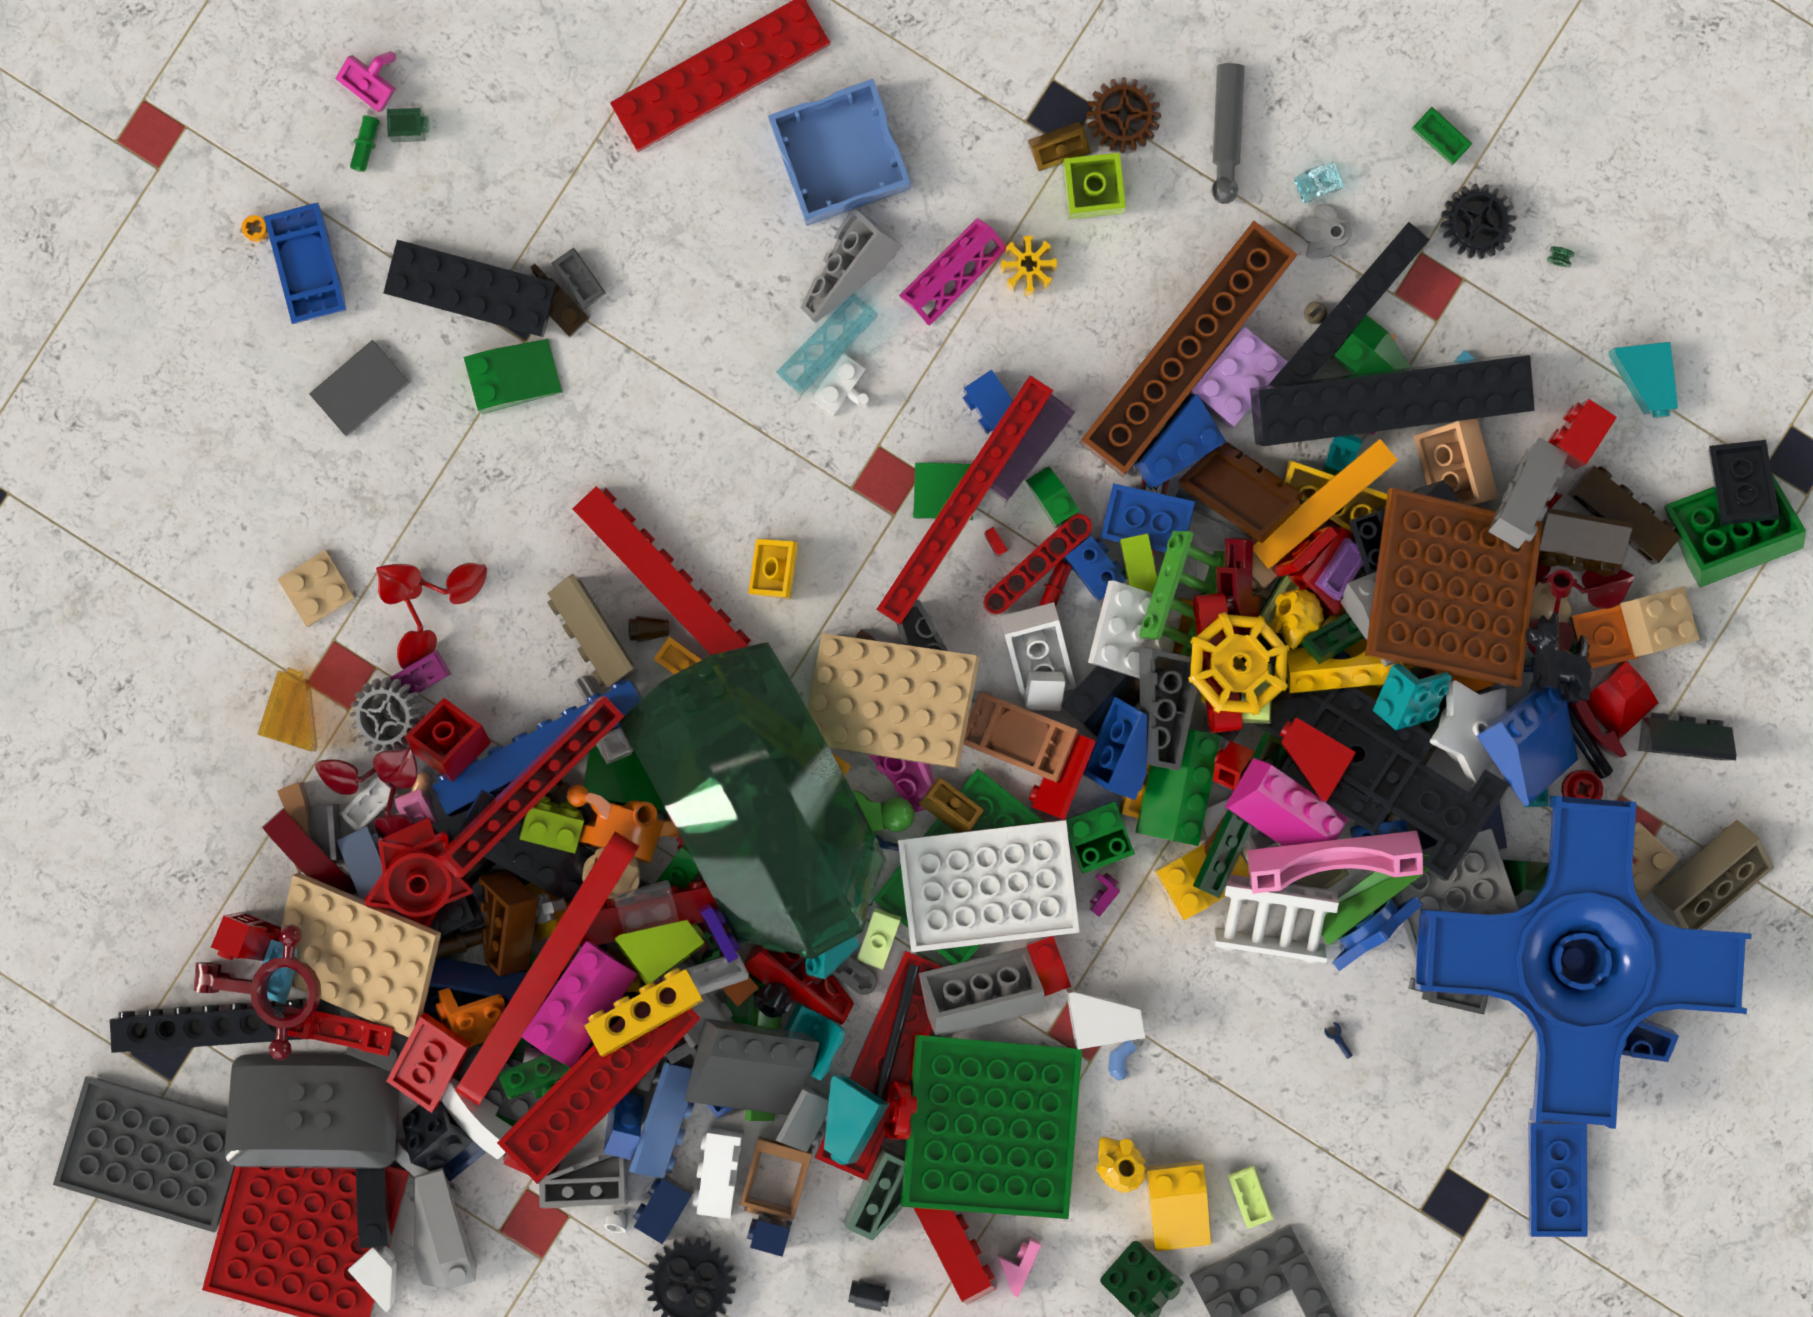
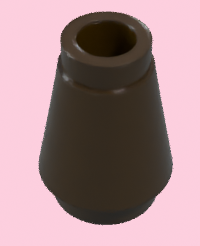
(647, 628)

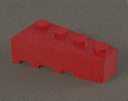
(957, 1253)

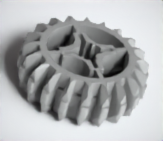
(365, 710)

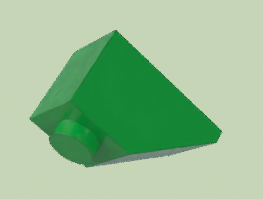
(1052, 496)

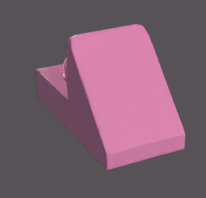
(416, 806)
(1017, 1272)

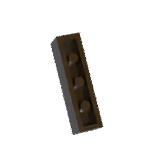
(1612, 501)

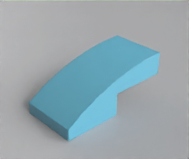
(281, 980)

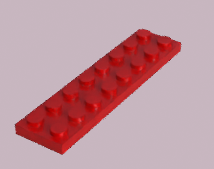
(720, 73)
(872, 1054)
(590, 1093)

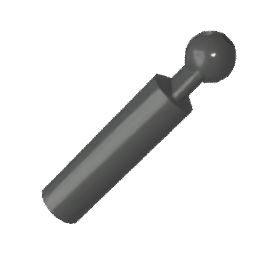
(1227, 130)

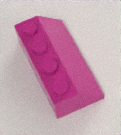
(1283, 807)
(587, 986)

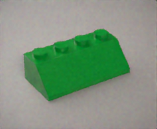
(1177, 800)

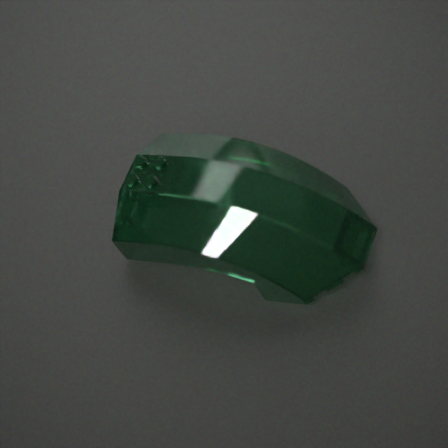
(759, 801)

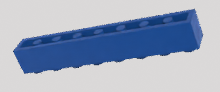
(507, 762)

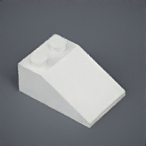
(1036, 644)

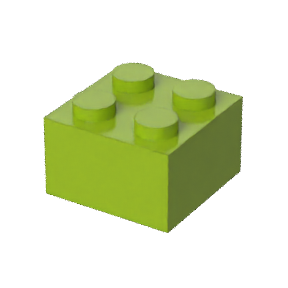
(1094, 186)

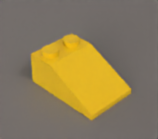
(1178, 880)
(1178, 1205)

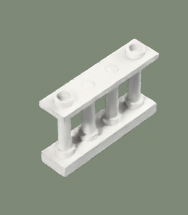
(1294, 898)

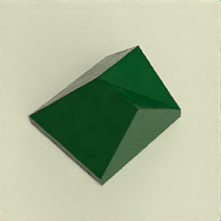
(1526, 879)

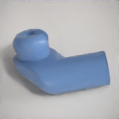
(1117, 1060)

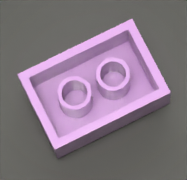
(1228, 381)

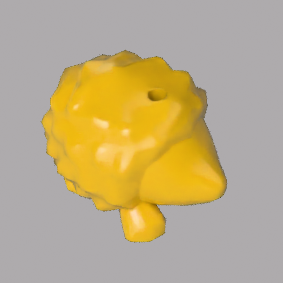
(1296, 616)
(1120, 1164)

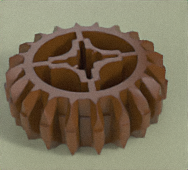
(1123, 92)

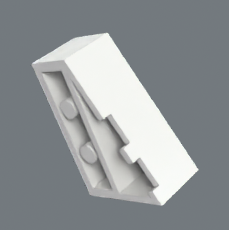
(718, 1172)

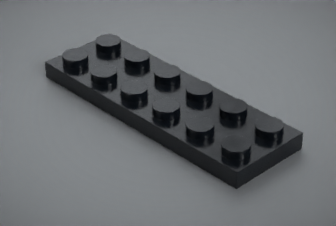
(470, 288)

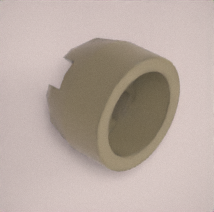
(1319, 317)

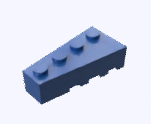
(1650, 1041)

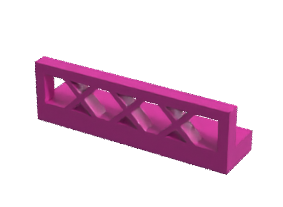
(950, 266)

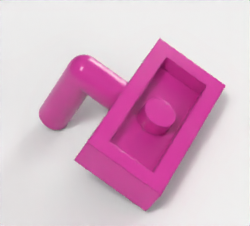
(365, 80)

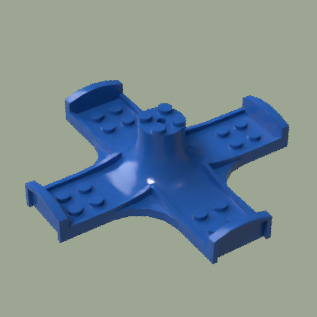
(1582, 961)

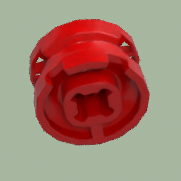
(1582, 785)

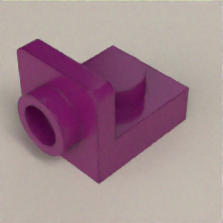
(1101, 899)

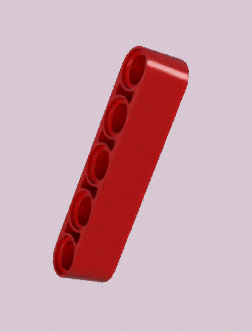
(1047, 555)
(1206, 611)

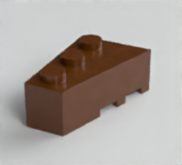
(510, 922)

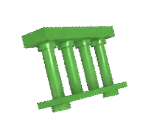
(1170, 575)

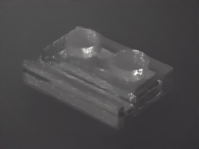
(646, 907)

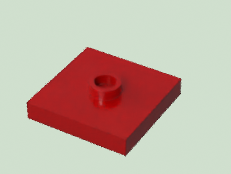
(1304, 552)

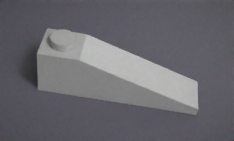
(857, 257)
(439, 1237)

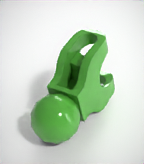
(894, 814)

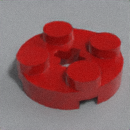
(899, 1111)

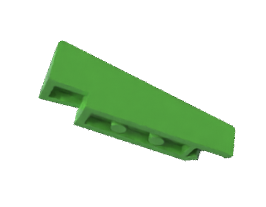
(1363, 900)

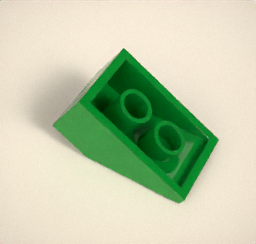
(512, 375)

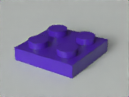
(725, 941)

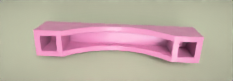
(1387, 853)

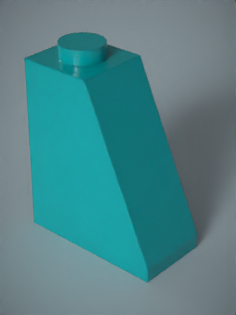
(1648, 376)
(850, 1119)

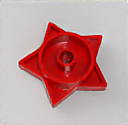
(413, 899)

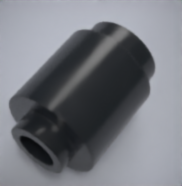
(869, 1294)

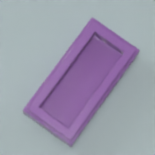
(1340, 569)

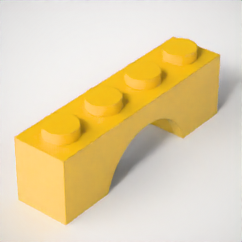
(1307, 674)

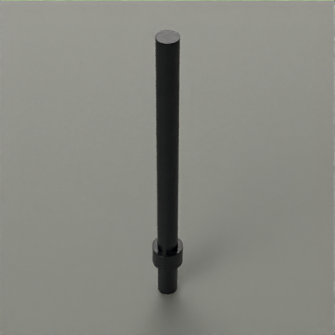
(896, 1032)

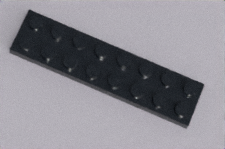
(543, 866)

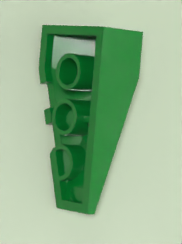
(1369, 350)

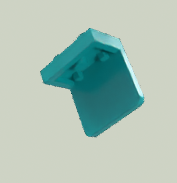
(1410, 700)
(823, 1030)

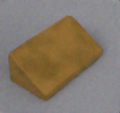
(1059, 144)
(951, 806)

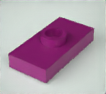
(423, 673)

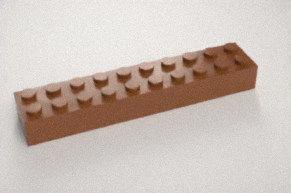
(1188, 348)

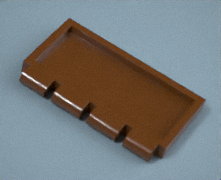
(1242, 491)

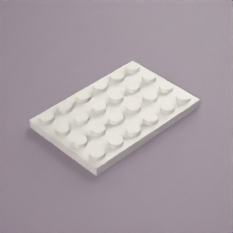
(988, 886)

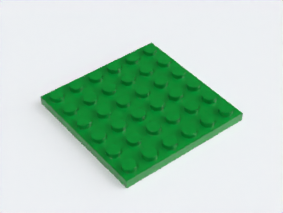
(992, 1127)

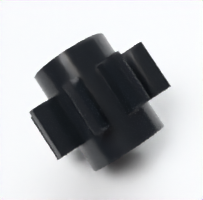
(774, 1000)

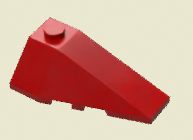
(789, 969)

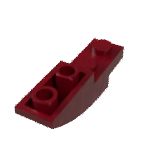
(1236, 581)

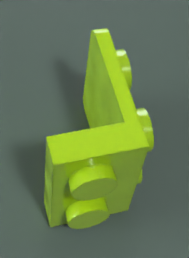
(553, 825)

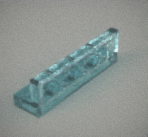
(836, 346)

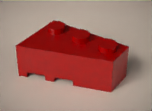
(244, 937)

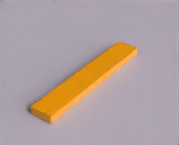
(1325, 503)

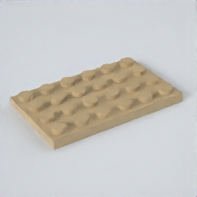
(892, 699)
(362, 953)

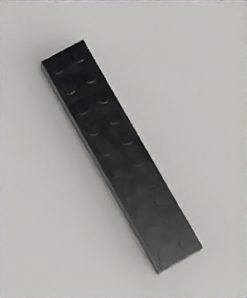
(1392, 399)

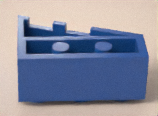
(1180, 443)

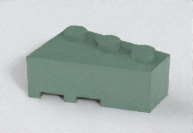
(878, 1197)

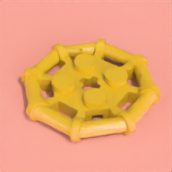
(1222, 663)

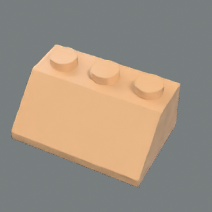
(1460, 459)

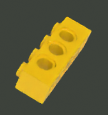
(686, 998)

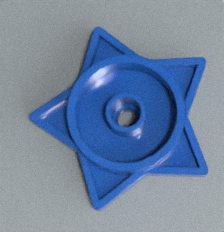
(1374, 930)

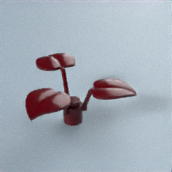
(1601, 590)
(392, 767)

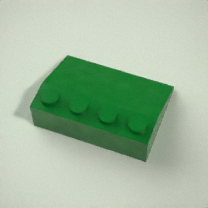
(1725, 550)

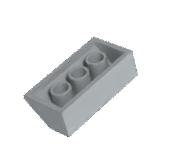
(981, 991)

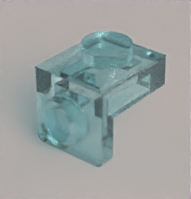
(1318, 182)

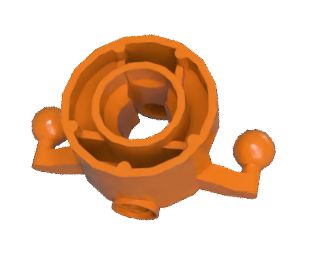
(639, 827)

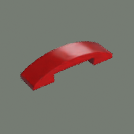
(343, 1031)

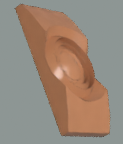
(1019, 736)

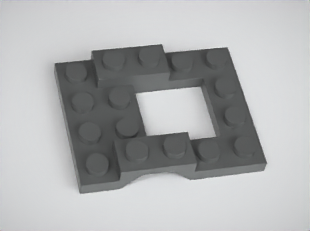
(1261, 1274)

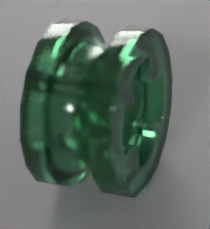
(1560, 256)

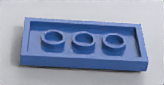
(1557, 1179)

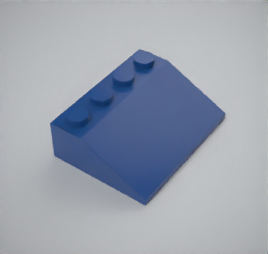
(1532, 742)

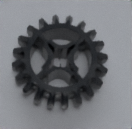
(1489, 227)

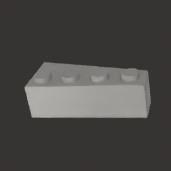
(1528, 492)

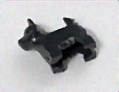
(1559, 666)

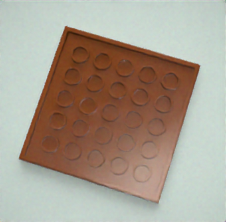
(1451, 590)

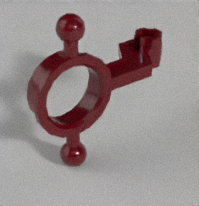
(210, 980)

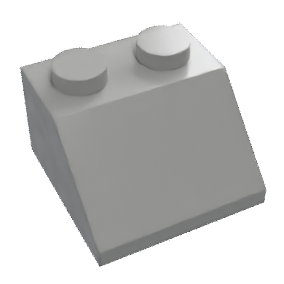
(805, 1120)

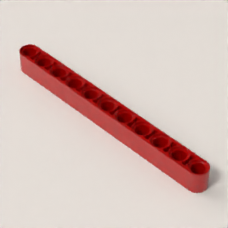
(547, 968)

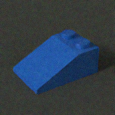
(1120, 751)

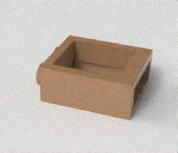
(775, 1148)

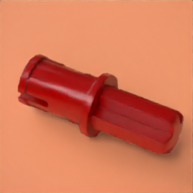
(1056, 584)

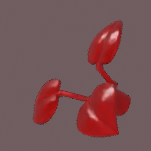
(405, 582)

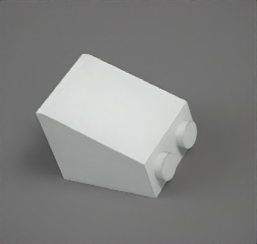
(1103, 1020)

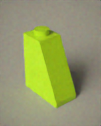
(660, 948)

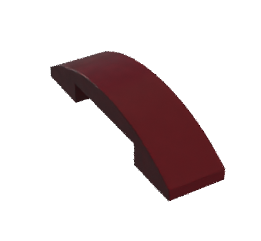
(1608, 740)
(306, 853)

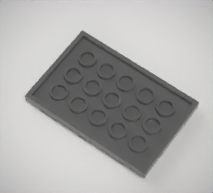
(147, 1154)

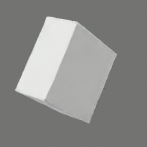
(1044, 690)

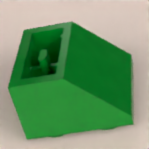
(1098, 837)

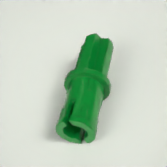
(364, 143)

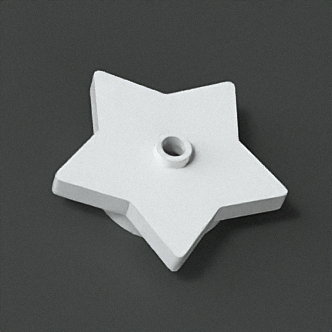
(1462, 721)

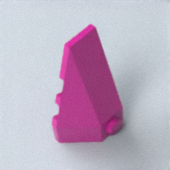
(909, 777)

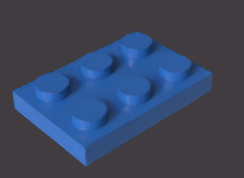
(1142, 512)

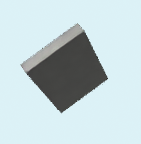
(359, 388)

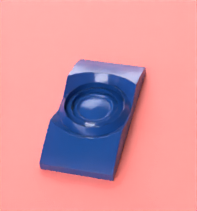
(305, 263)

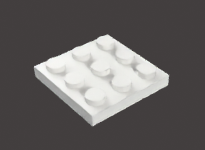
(1119, 628)

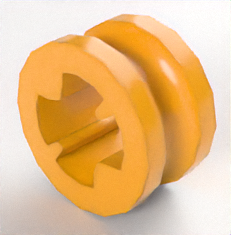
(256, 237)

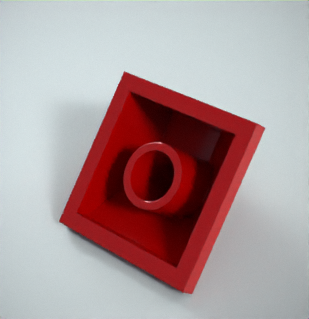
(1621, 699)

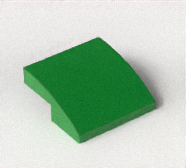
(934, 487)

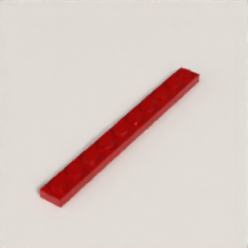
(964, 500)

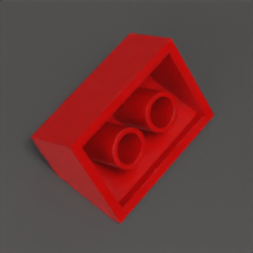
(1057, 797)

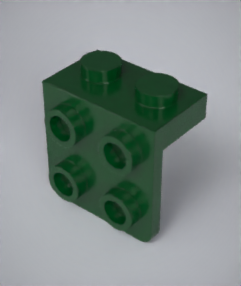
(1141, 1281)

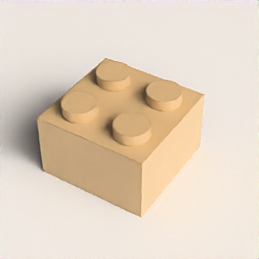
(1659, 621)

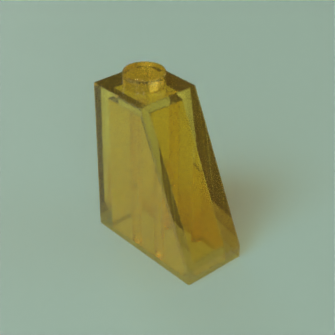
(290, 711)

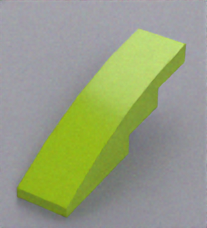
(1139, 562)

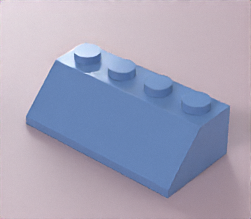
(664, 1122)

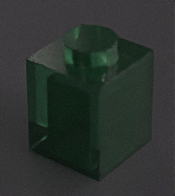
(407, 125)

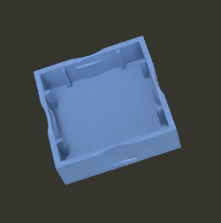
(839, 152)

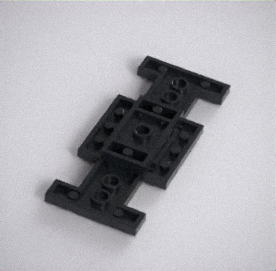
(1388, 773)

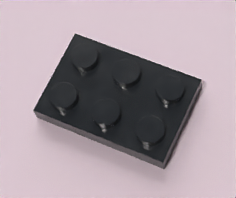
(1743, 482)

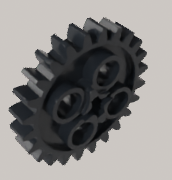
(694, 1257)

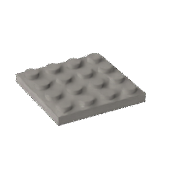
(1474, 887)

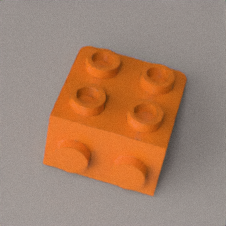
(471, 1020)

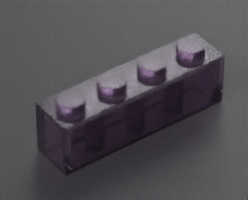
(1033, 446)

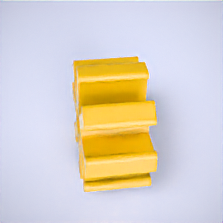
(1022, 271)

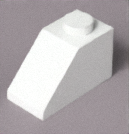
(377, 1275)

